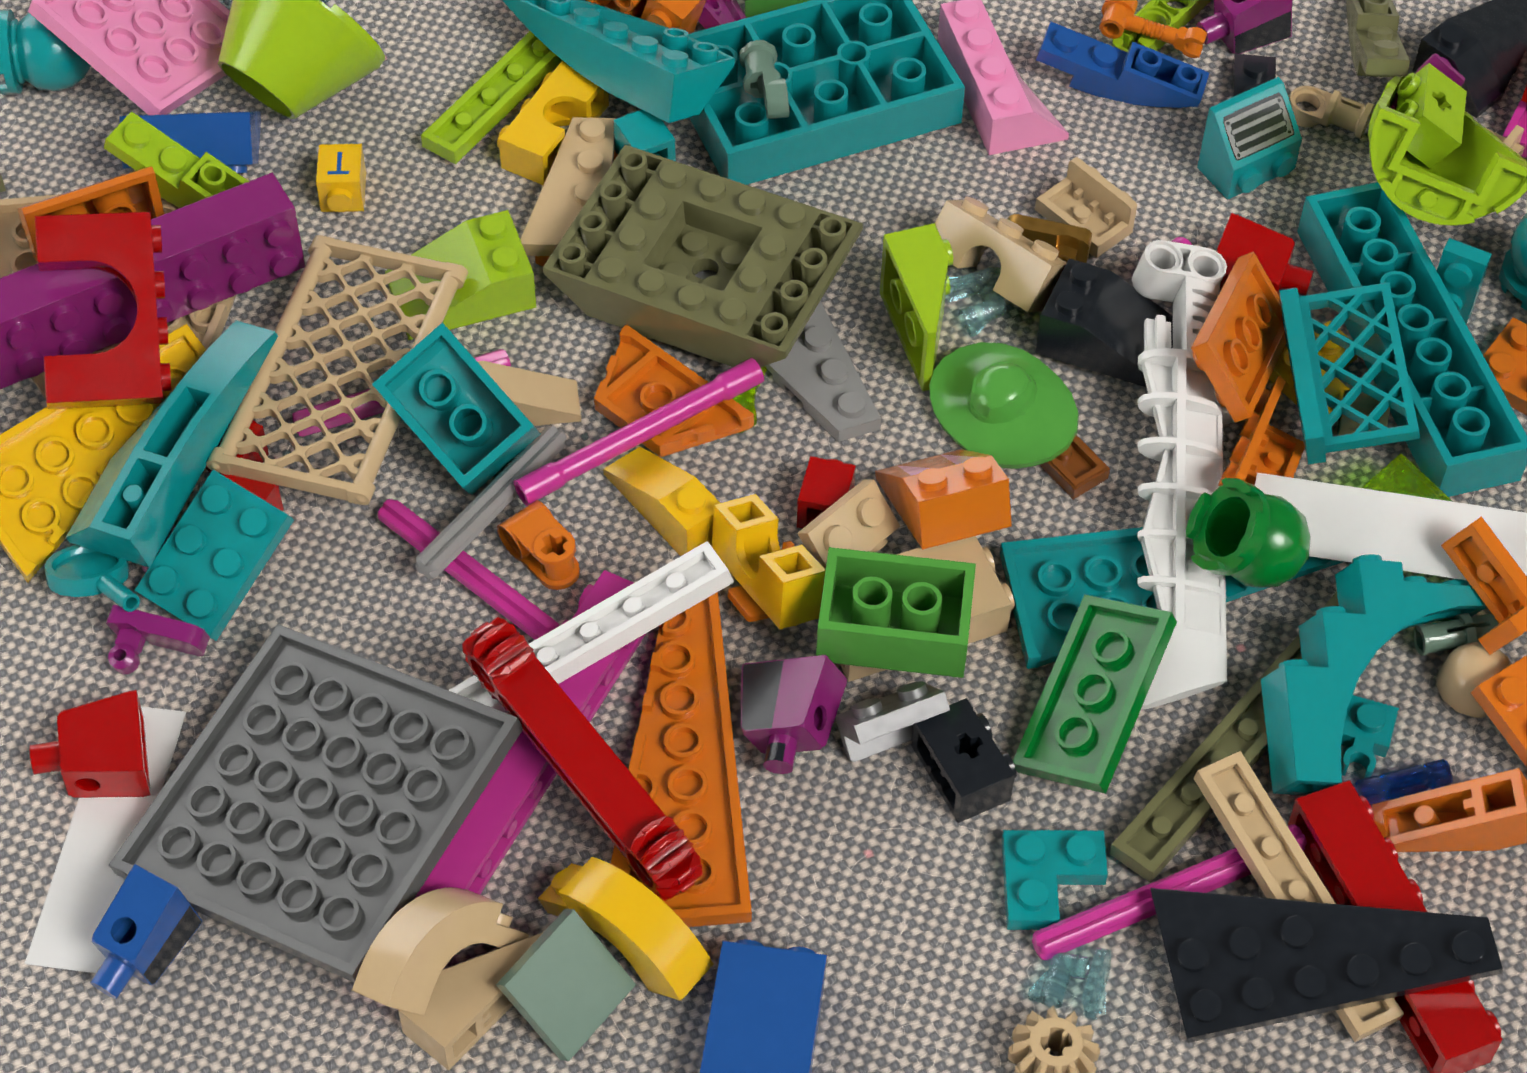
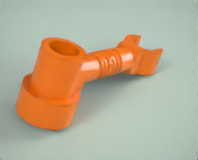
(1119, 16)

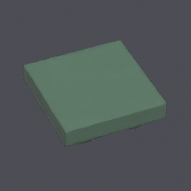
(566, 984)

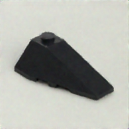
(1482, 47)

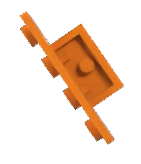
(1262, 445)

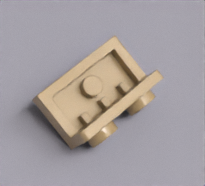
(1091, 203)
(854, 522)

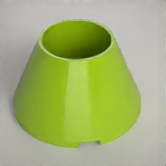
(295, 52)

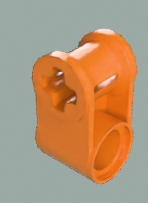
(541, 545)

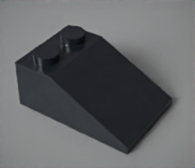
(1096, 322)

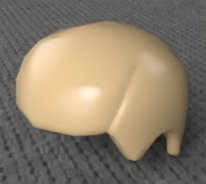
(1463, 672)

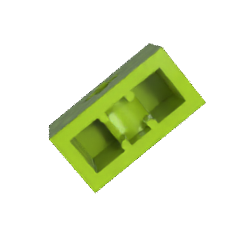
(1440, 110)

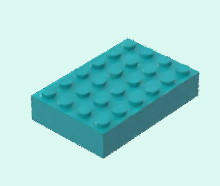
(853, 82)

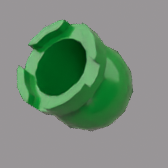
(1248, 535)

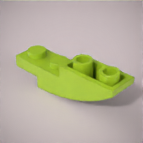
(178, 172)

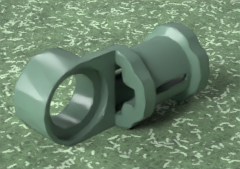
(763, 79)

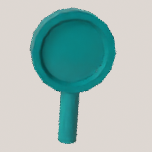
(87, 572)

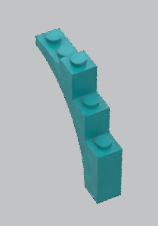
(1310, 695)

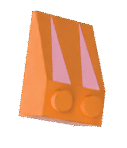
(949, 496)

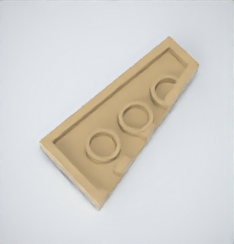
(575, 174)

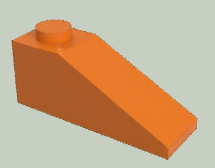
(1459, 817)

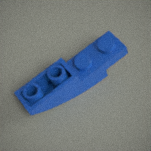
(1129, 77)

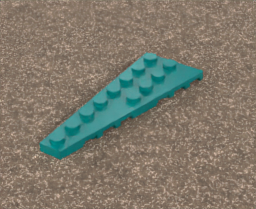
(1056, 572)

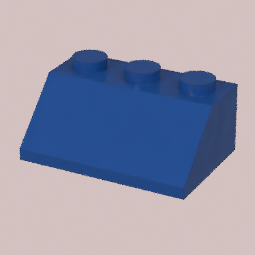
(224, 135)

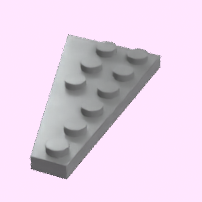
(825, 379)

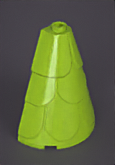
(1464, 186)

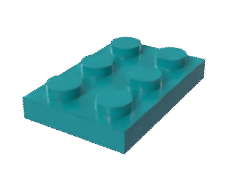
(214, 554)

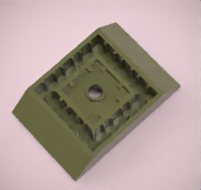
(663, 222)

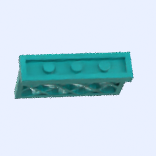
(1310, 383)

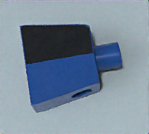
(142, 931)

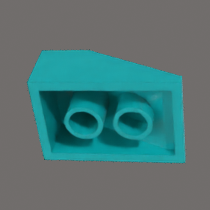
(456, 409)

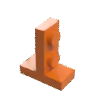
(1495, 580)

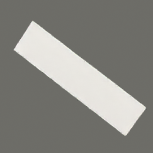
(1396, 526)
(82, 879)

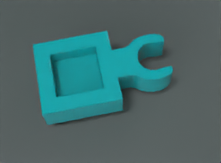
(1367, 732)

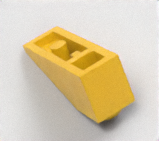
(666, 497)

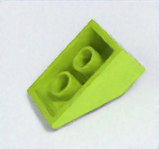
(497, 267)
(915, 291)

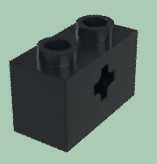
(964, 760)

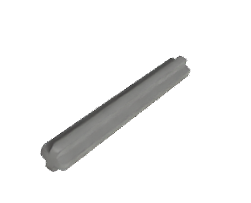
(488, 504)

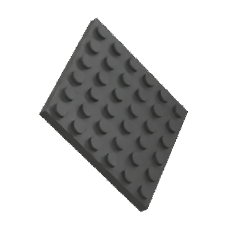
(319, 798)

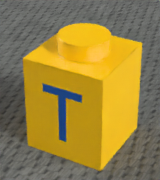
(341, 177)

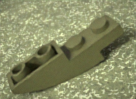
(1375, 40)

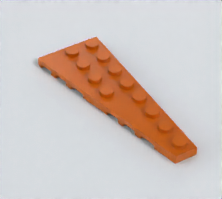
(689, 763)

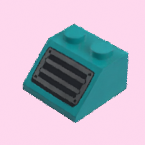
(1250, 139)

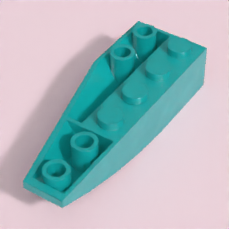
(629, 56)
(167, 454)

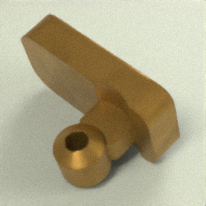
(1069, 240)

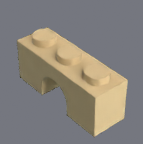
(1027, 266)

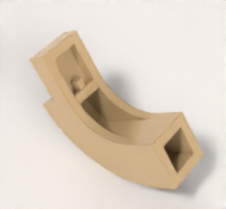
(421, 941)

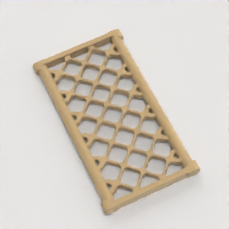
(316, 481)

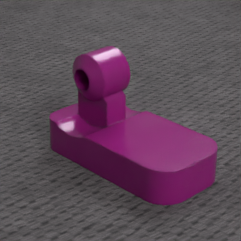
(139, 626)

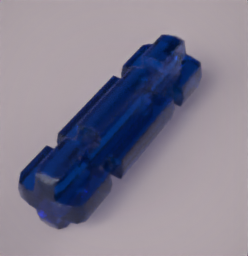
(1405, 781)

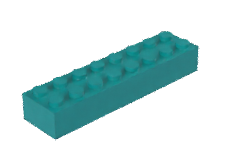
(1462, 414)

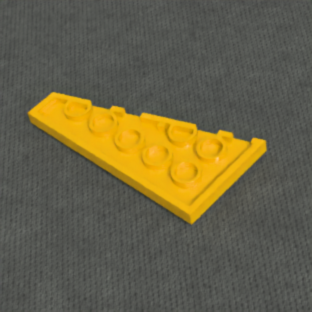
(60, 455)

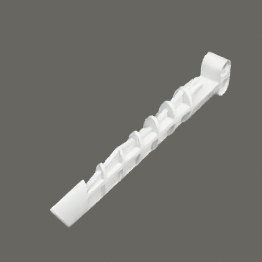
(1190, 464)

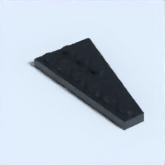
(1282, 960)

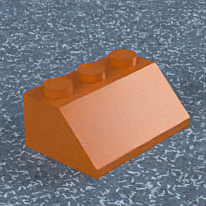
(122, 194)

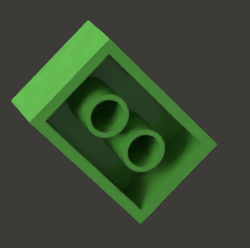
(896, 612)

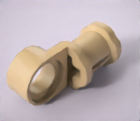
(1331, 110)

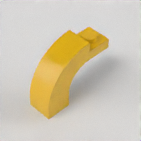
(634, 921)

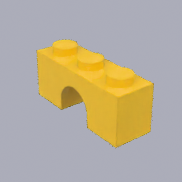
(535, 134)
(781, 582)

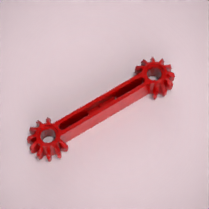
(582, 759)

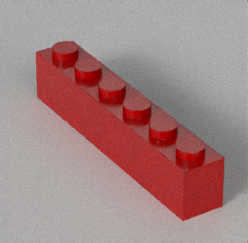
(1363, 870)

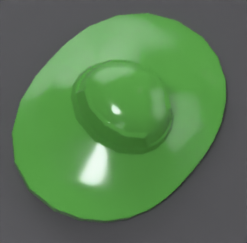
(1003, 404)

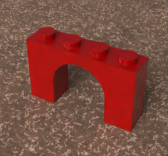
(125, 248)

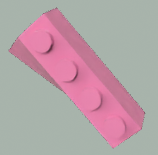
(995, 94)

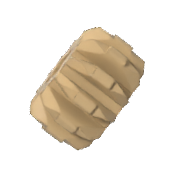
(1041, 1035)

